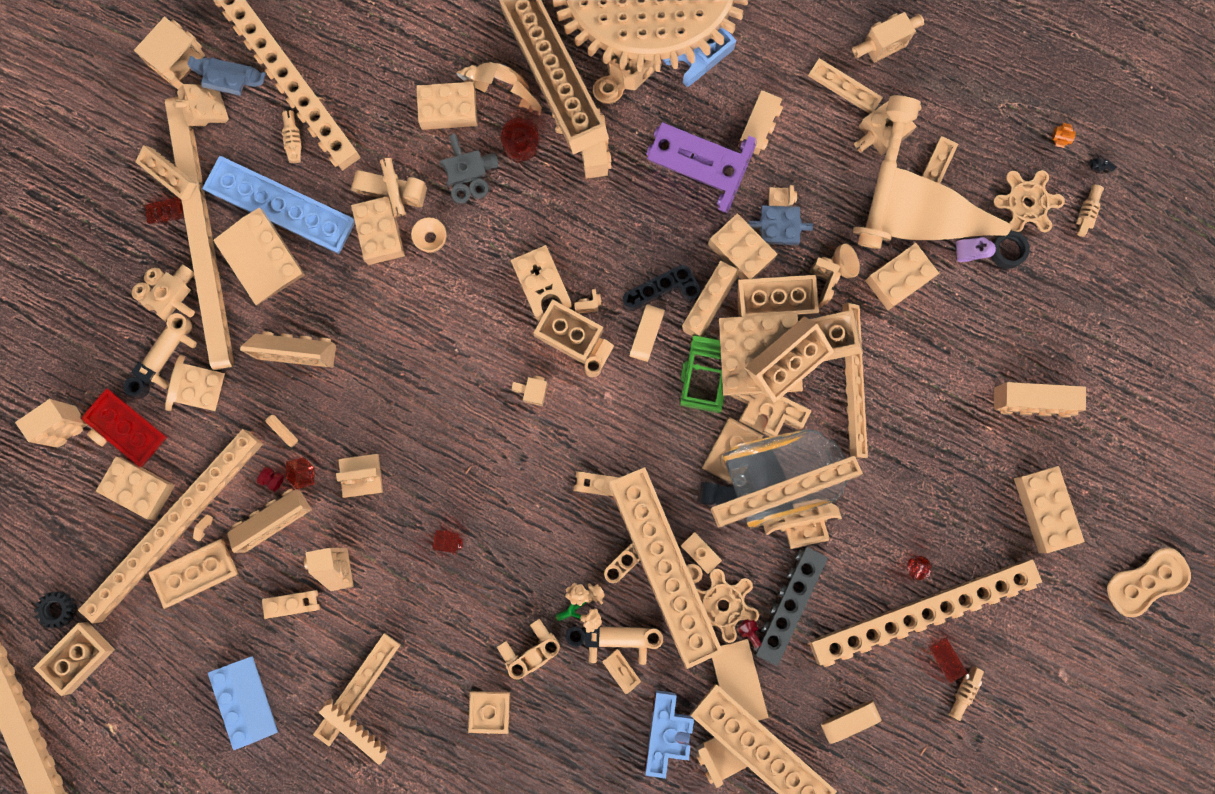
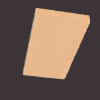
(193, 573)
(739, 678)

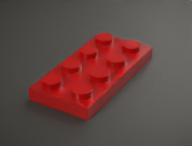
(124, 427)

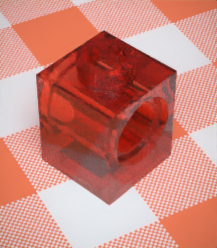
(447, 541)

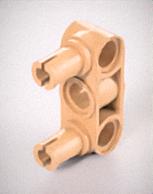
(532, 658)

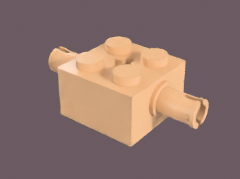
(888, 36)
(876, 131)

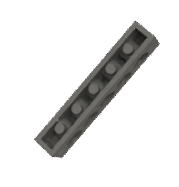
(816, 562)

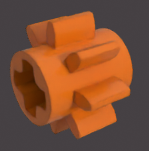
(1063, 135)

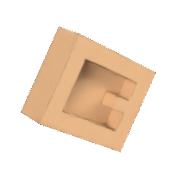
(782, 196)
(587, 306)

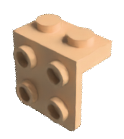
(826, 269)
(718, 761)

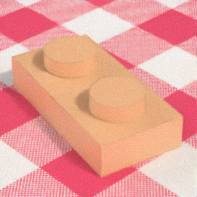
(621, 671)

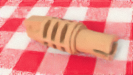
(291, 138)
(1089, 210)
(966, 692)

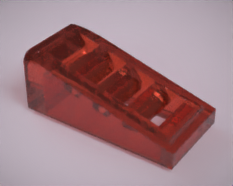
(176, 207)

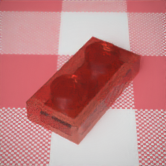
(947, 660)

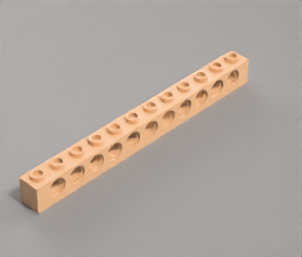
(346, 154)
(170, 527)
(1028, 579)

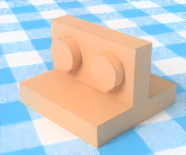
(360, 476)

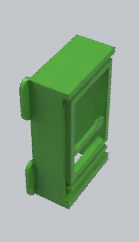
(708, 348)

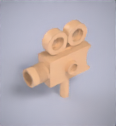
(166, 293)

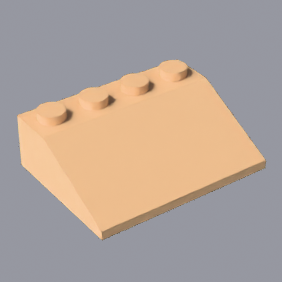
(258, 256)
(290, 349)

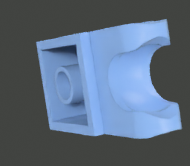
(703, 62)

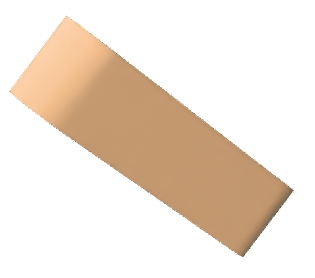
(370, 184)

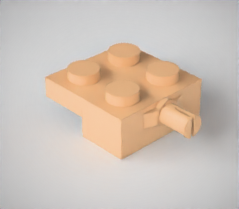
(200, 105)

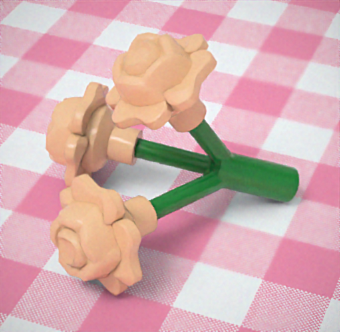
(580, 595)

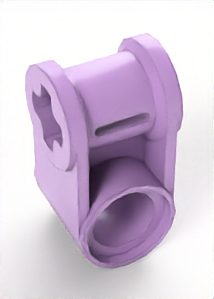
(971, 249)

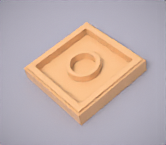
(489, 712)

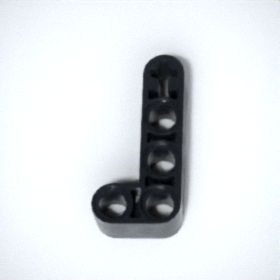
(658, 291)
(715, 494)

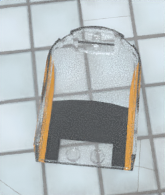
(778, 459)

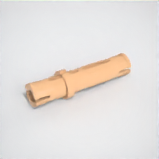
(390, 179)

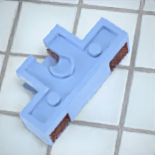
(667, 736)

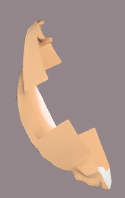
(484, 75)

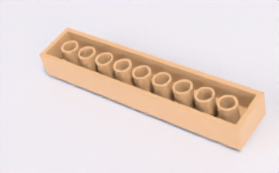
(555, 73)

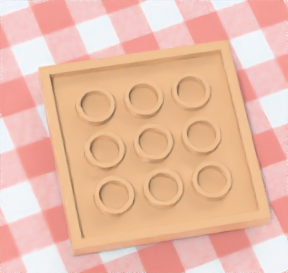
(742, 342)

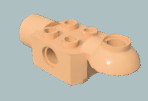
(621, 79)

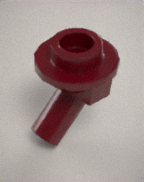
(748, 628)

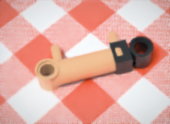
(148, 370)
(615, 637)

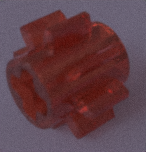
(919, 567)

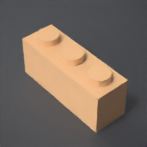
(762, 119)

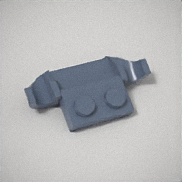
(225, 75)

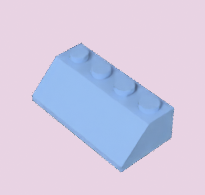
(242, 702)

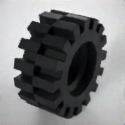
(44, 605)

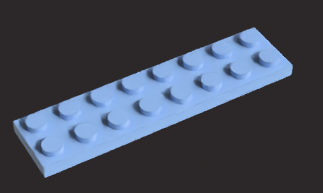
(281, 204)

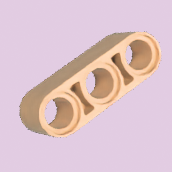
(647, 333)
(617, 563)
(851, 722)

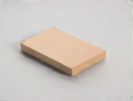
(730, 436)

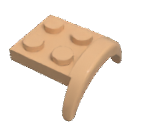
(193, 386)

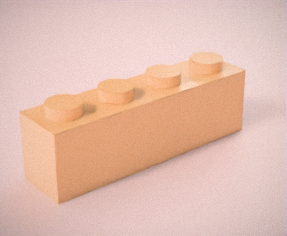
(710, 300)

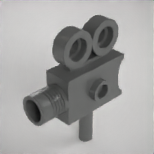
(465, 169)

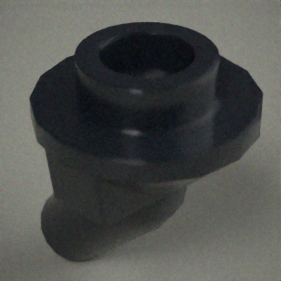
(1099, 164)

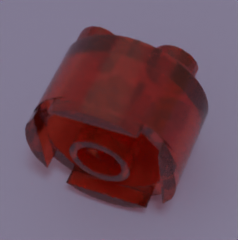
(527, 132)

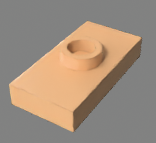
(701, 553)

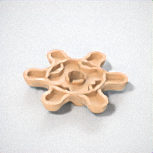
(1040, 198)
(737, 608)

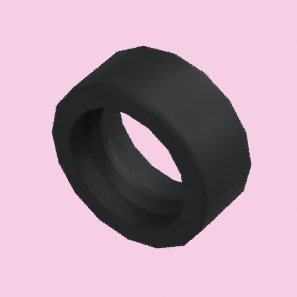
(1023, 245)

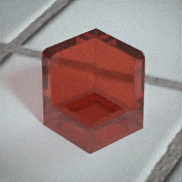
(300, 473)

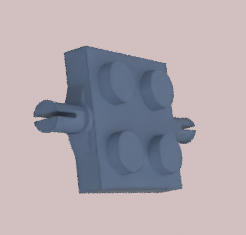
(780, 225)

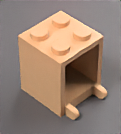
(168, 51)

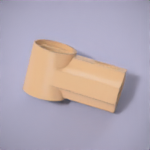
(598, 356)

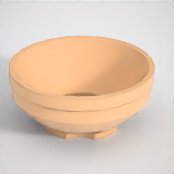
(426, 226)
(847, 260)

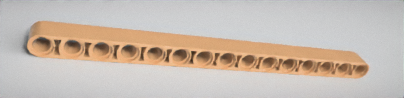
(201, 242)

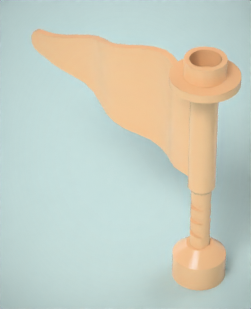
(915, 206)

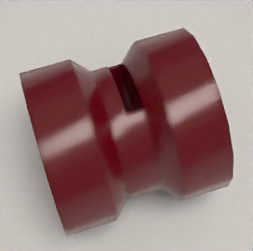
(270, 479)

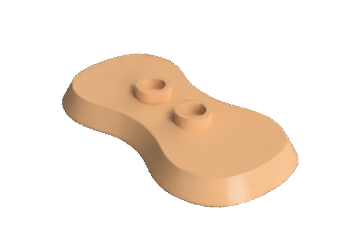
(1137, 589)

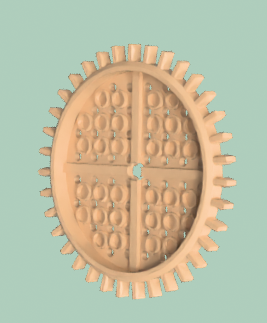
(651, 45)

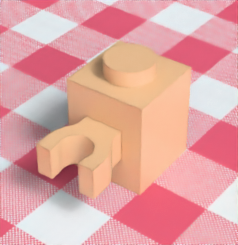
(533, 391)

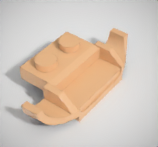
(807, 527)

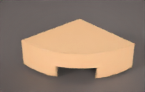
(199, 528)

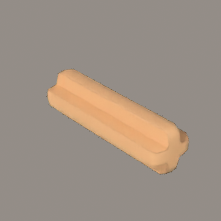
(281, 430)

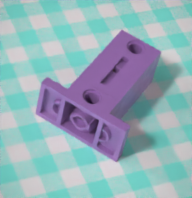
(702, 160)

